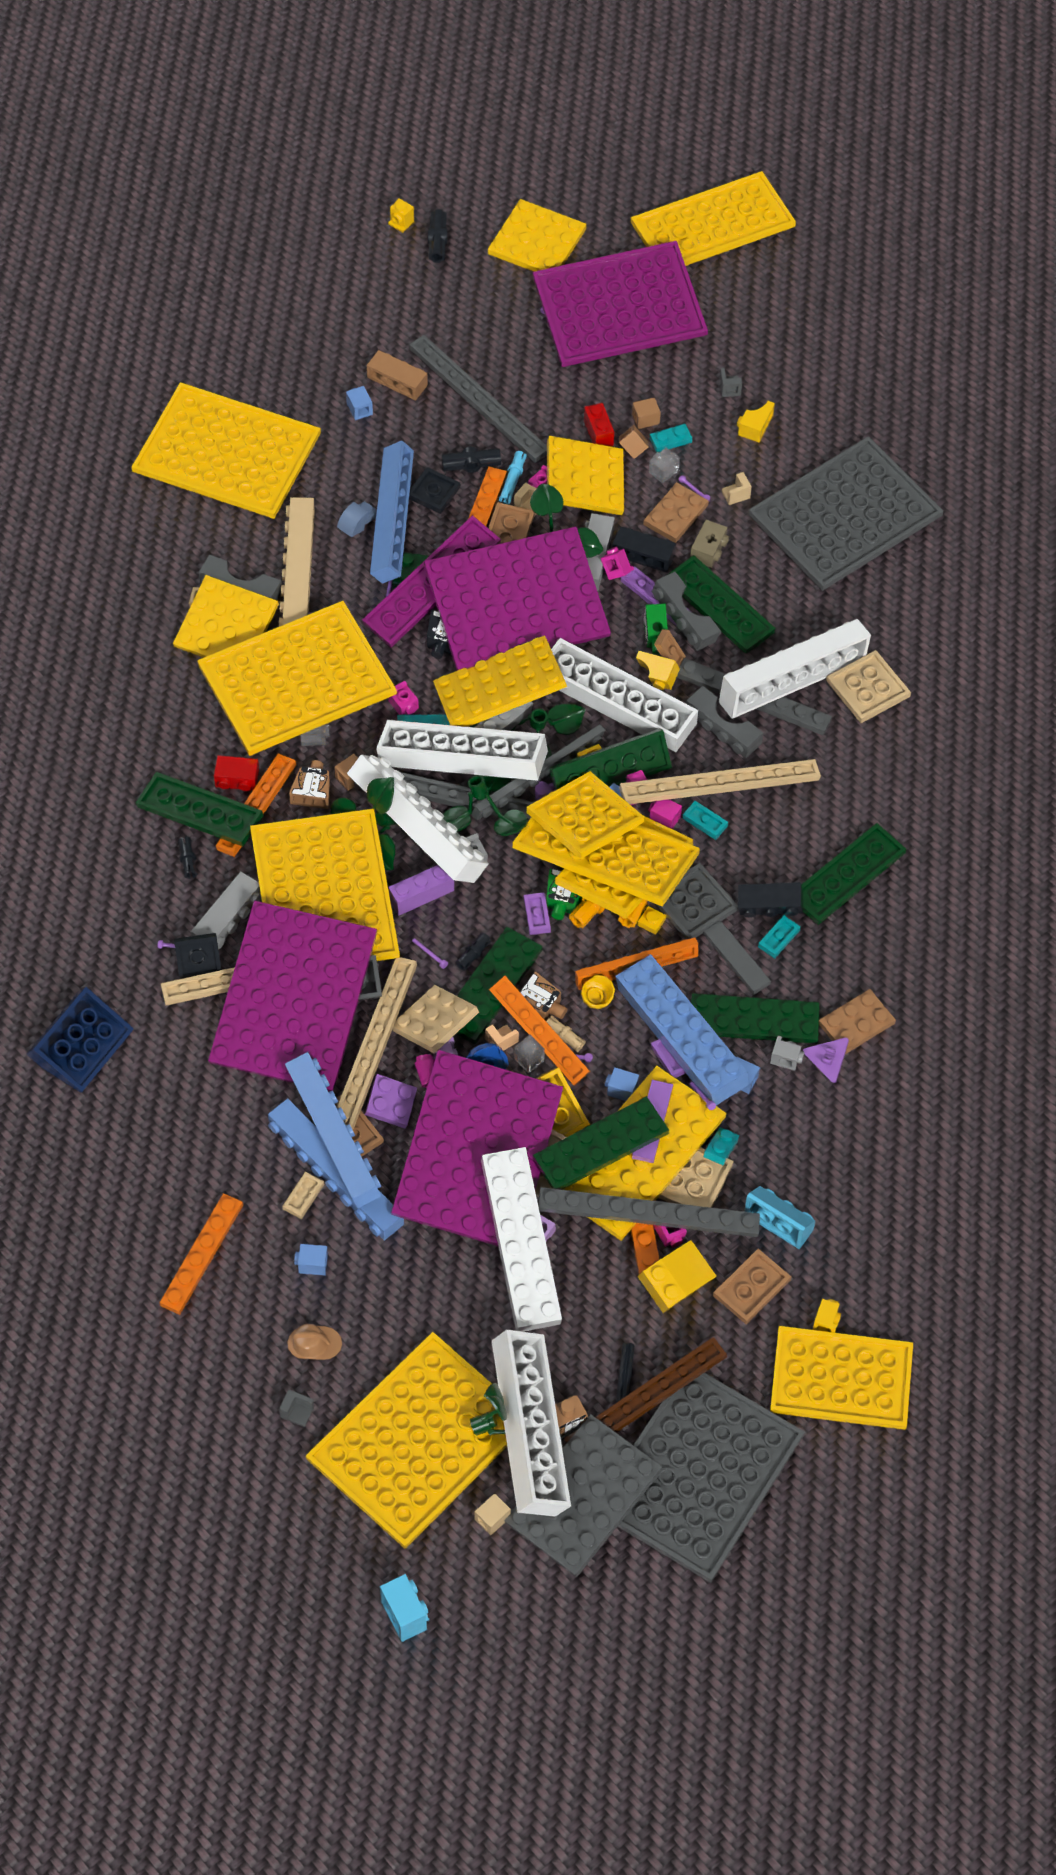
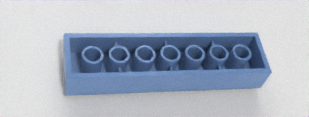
(682, 1030)

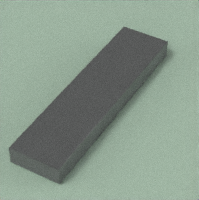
(737, 957)

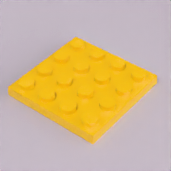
(536, 237)
(586, 474)
(223, 617)
(585, 814)

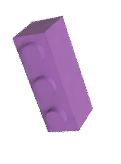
(420, 889)

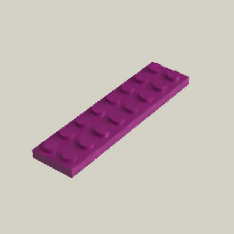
(414, 595)

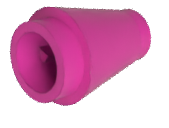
(424, 1067)

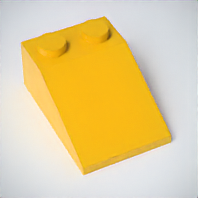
(569, 1114)
(676, 1276)

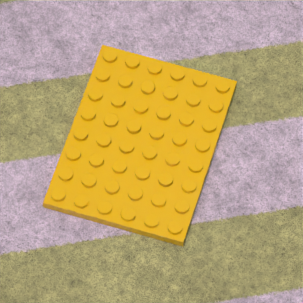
(226, 450)
(296, 677)
(328, 870)
(412, 1441)

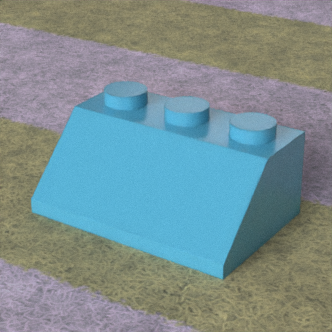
(780, 1216)

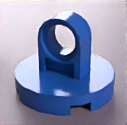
(489, 1054)

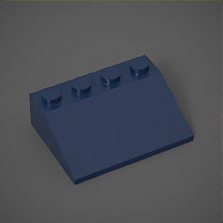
(80, 1040)

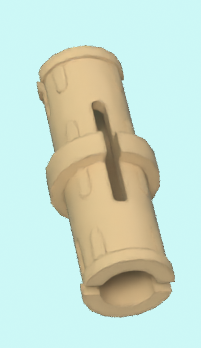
(566, 1034)

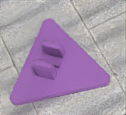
(828, 1057)

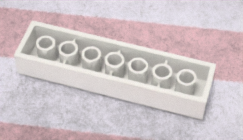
(793, 668)
(623, 695)
(463, 749)
(422, 821)
(521, 1240)
(531, 1423)

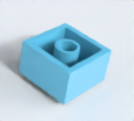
(403, 1607)

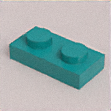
(670, 438)
(705, 820)
(779, 936)
(721, 1146)

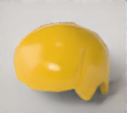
(598, 992)

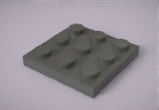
(697, 903)

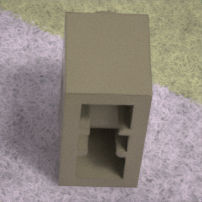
(710, 542)

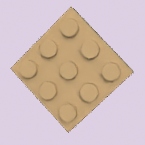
(868, 686)
(434, 1019)
(698, 1182)

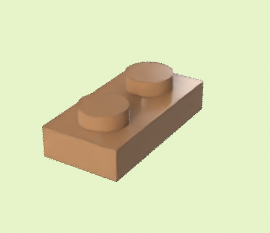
(669, 647)

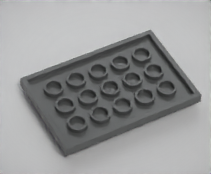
(603, 1484)

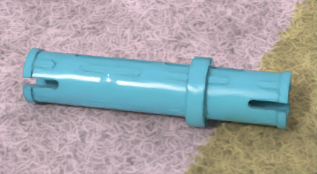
(514, 471)

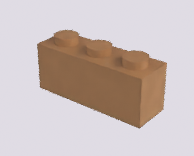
(397, 375)

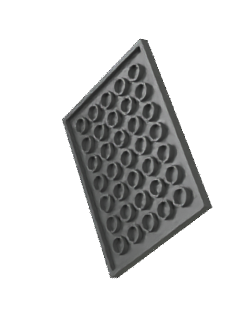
(845, 513)
(717, 1469)

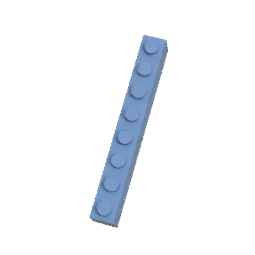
(392, 512)
(333, 1130)
(306, 1140)

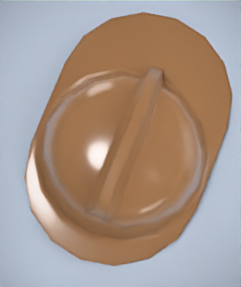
(314, 1342)

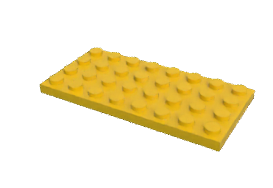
(717, 219)
(636, 862)
(689, 1127)

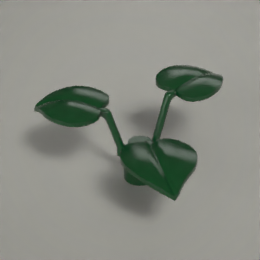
(549, 500)
(564, 717)
(480, 789)
(380, 793)
(487, 1421)

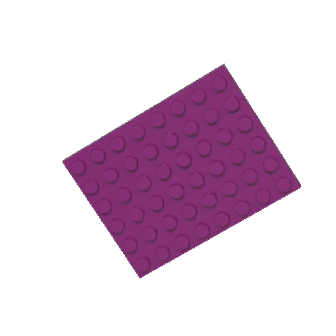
(619, 303)
(516, 594)
(292, 992)
(464, 1115)

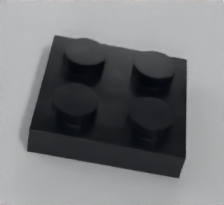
(434, 490)
(197, 955)

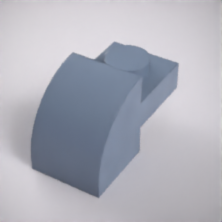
(355, 517)

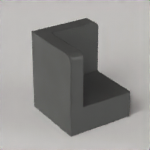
(730, 385)
(296, 1408)

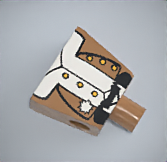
(311, 786)
(544, 997)
(570, 1415)

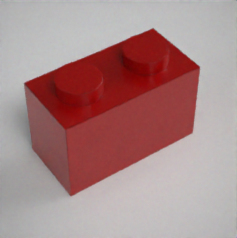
(598, 425)
(236, 773)

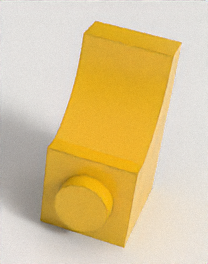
(755, 422)
(661, 669)

